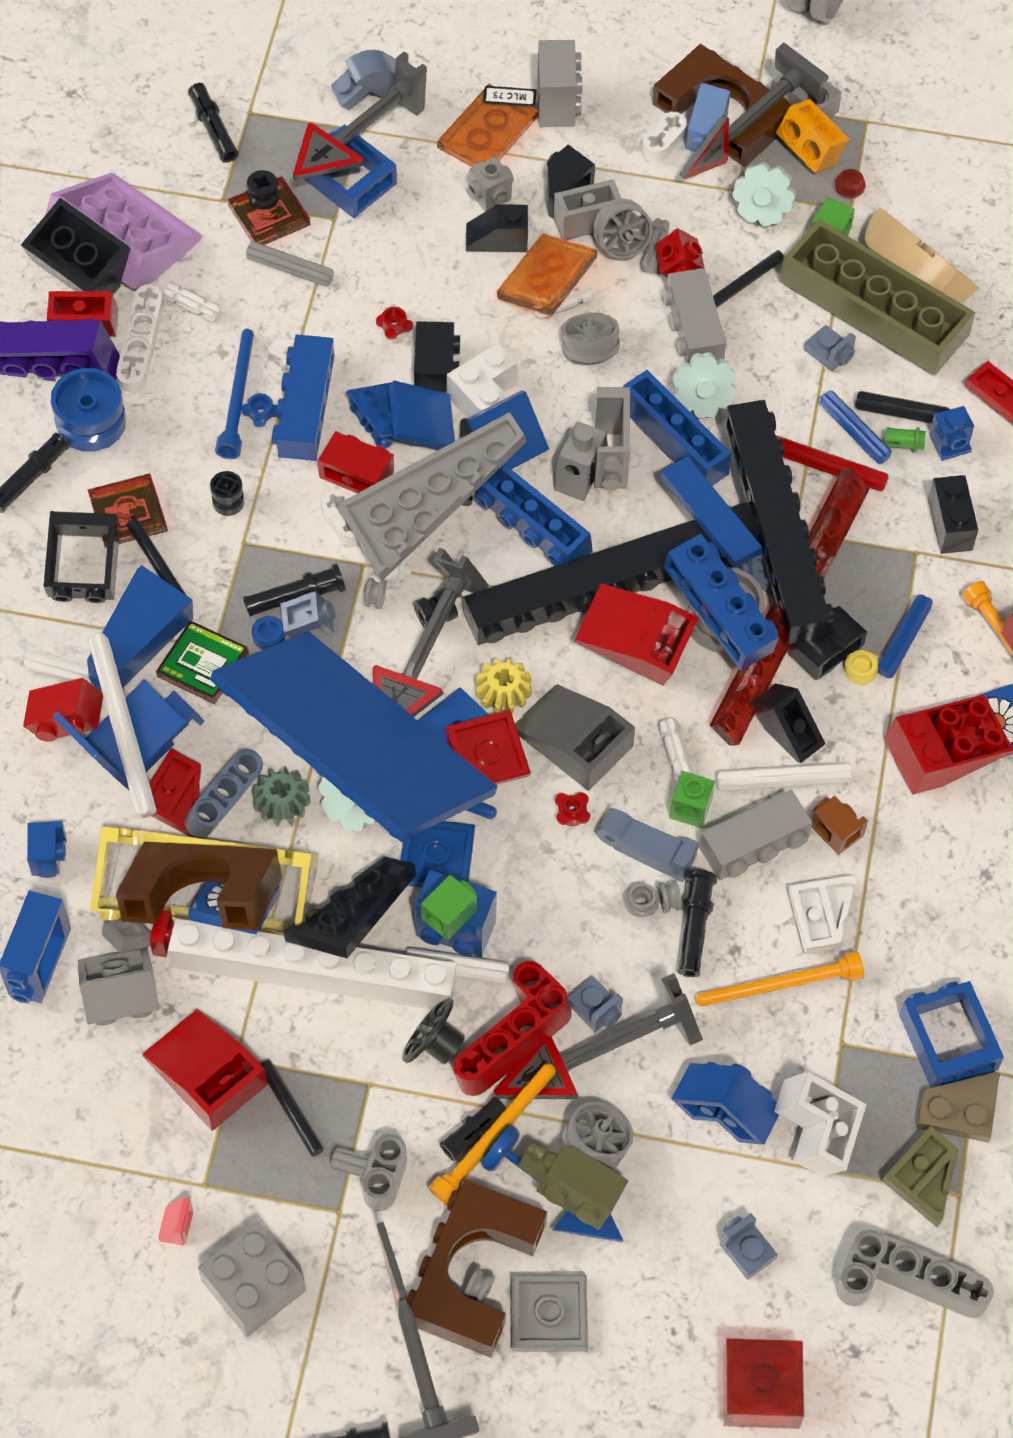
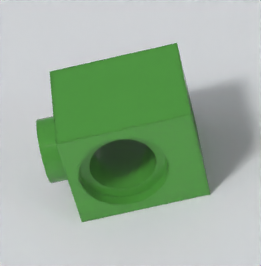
(836, 214)
(692, 799)

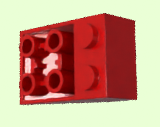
(636, 631)
(946, 742)
(207, 1068)

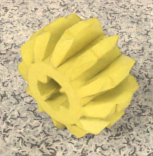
(499, 674)

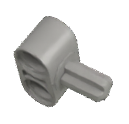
(375, 1169)

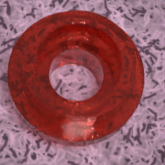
(847, 178)

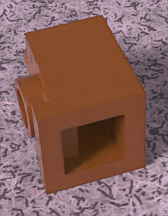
(837, 824)

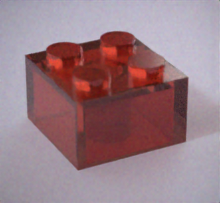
(763, 1383)

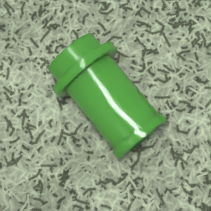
(905, 438)

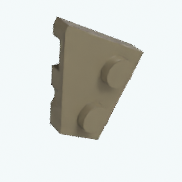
(961, 1107)

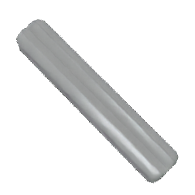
(290, 263)

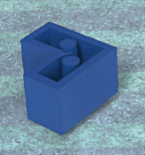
(727, 1097)

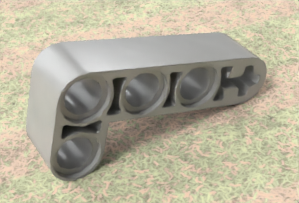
(916, 1281)

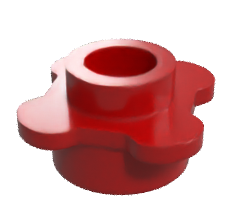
(394, 315)
(575, 817)

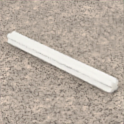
(122, 726)

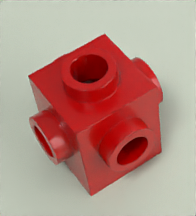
(679, 253)

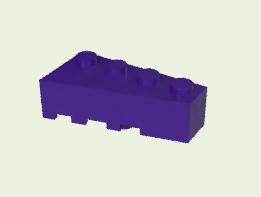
(55, 348)

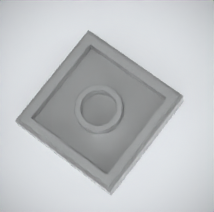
(549, 1313)

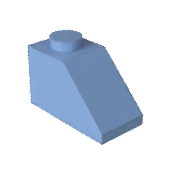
(708, 109)

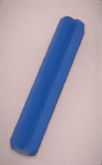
(855, 427)
(904, 636)

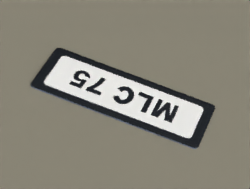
(509, 96)

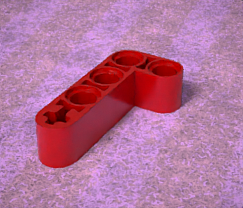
(470, 1068)

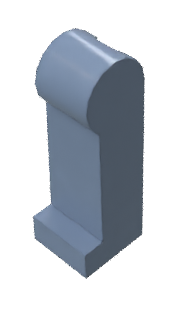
(648, 844)

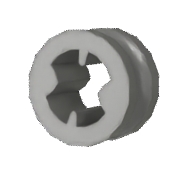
(375, 593)
(670, 896)
(479, 1286)

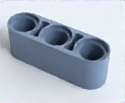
(215, 804)

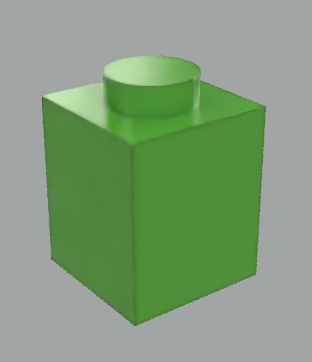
(449, 906)

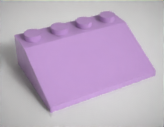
(150, 231)

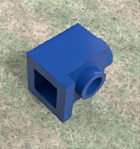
(952, 433)
(46, 848)

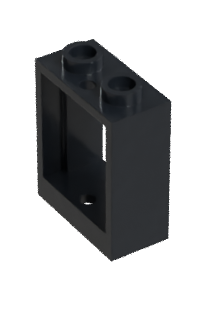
(81, 525)

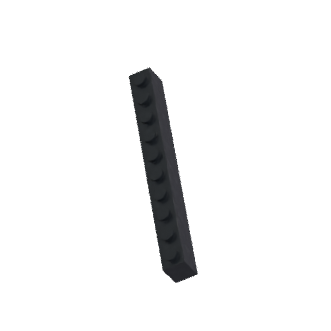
(573, 584)

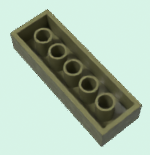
(877, 296)

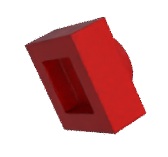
(161, 934)

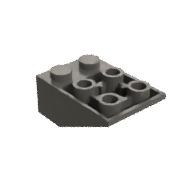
(577, 734)

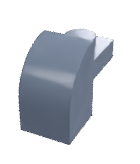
(367, 72)

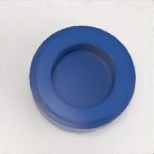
(267, 632)

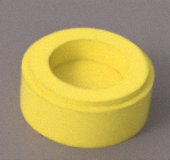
(861, 667)

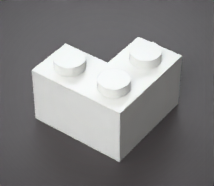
(482, 380)
(828, 1122)

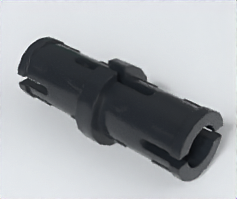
(472, 1129)

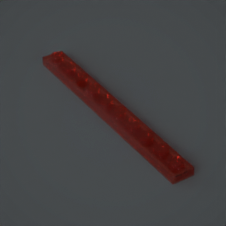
(826, 537)

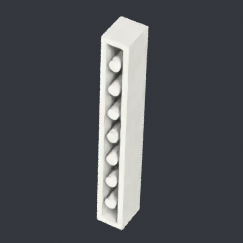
(272, 960)

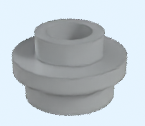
(645, 891)

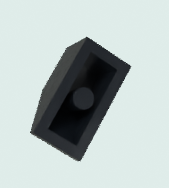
(567, 171)
(499, 230)
(789, 721)

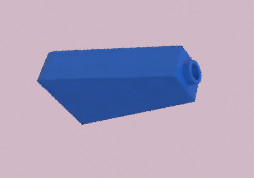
(143, 624)

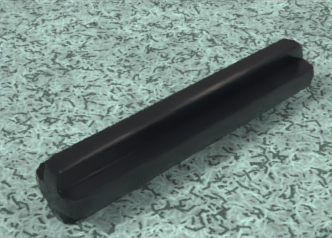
(897, 406)

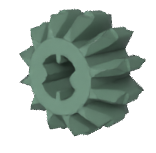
(268, 798)

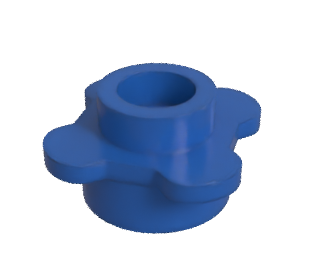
(259, 402)

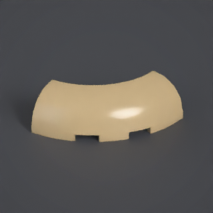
(901, 247)

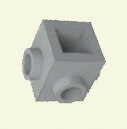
(490, 183)

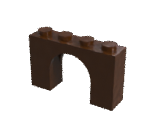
(680, 88)
(164, 868)
(474, 1217)

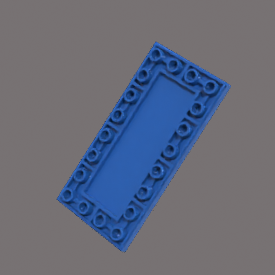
(354, 735)

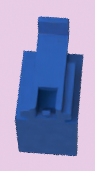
(154, 724)

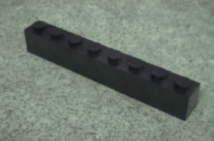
(777, 522)

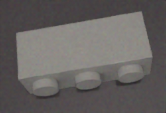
(694, 314)
(756, 835)

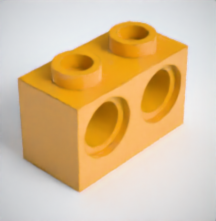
(812, 135)

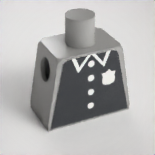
(580, 452)

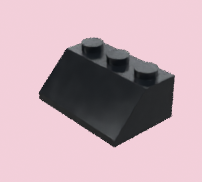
(77, 250)

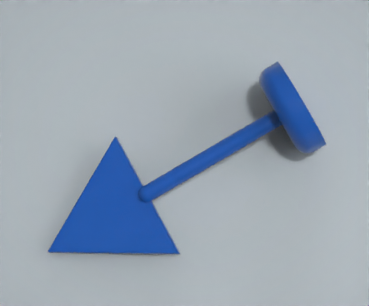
(568, 1223)

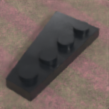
(353, 911)

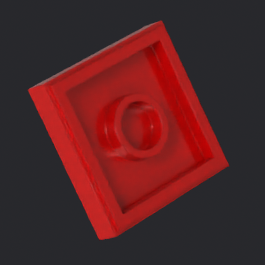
(491, 746)

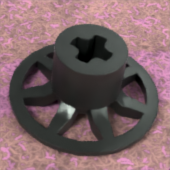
(438, 1039)

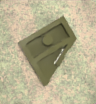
(925, 1175)

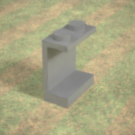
(614, 419)

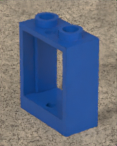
(365, 191)
(34, 947)
(961, 1067)

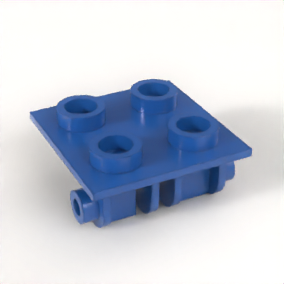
(373, 410)

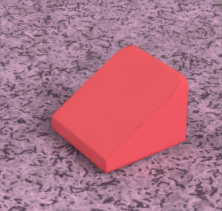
(176, 1222)

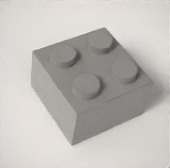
(558, 83)
(252, 1279)

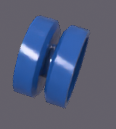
(88, 409)

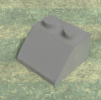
(117, 986)

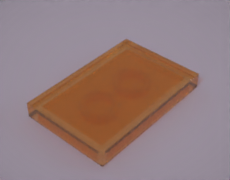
(486, 130)
(547, 274)

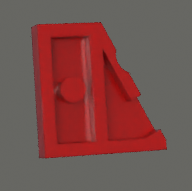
(175, 789)

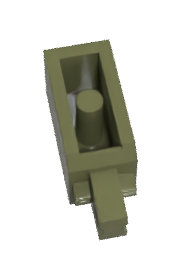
(575, 1182)

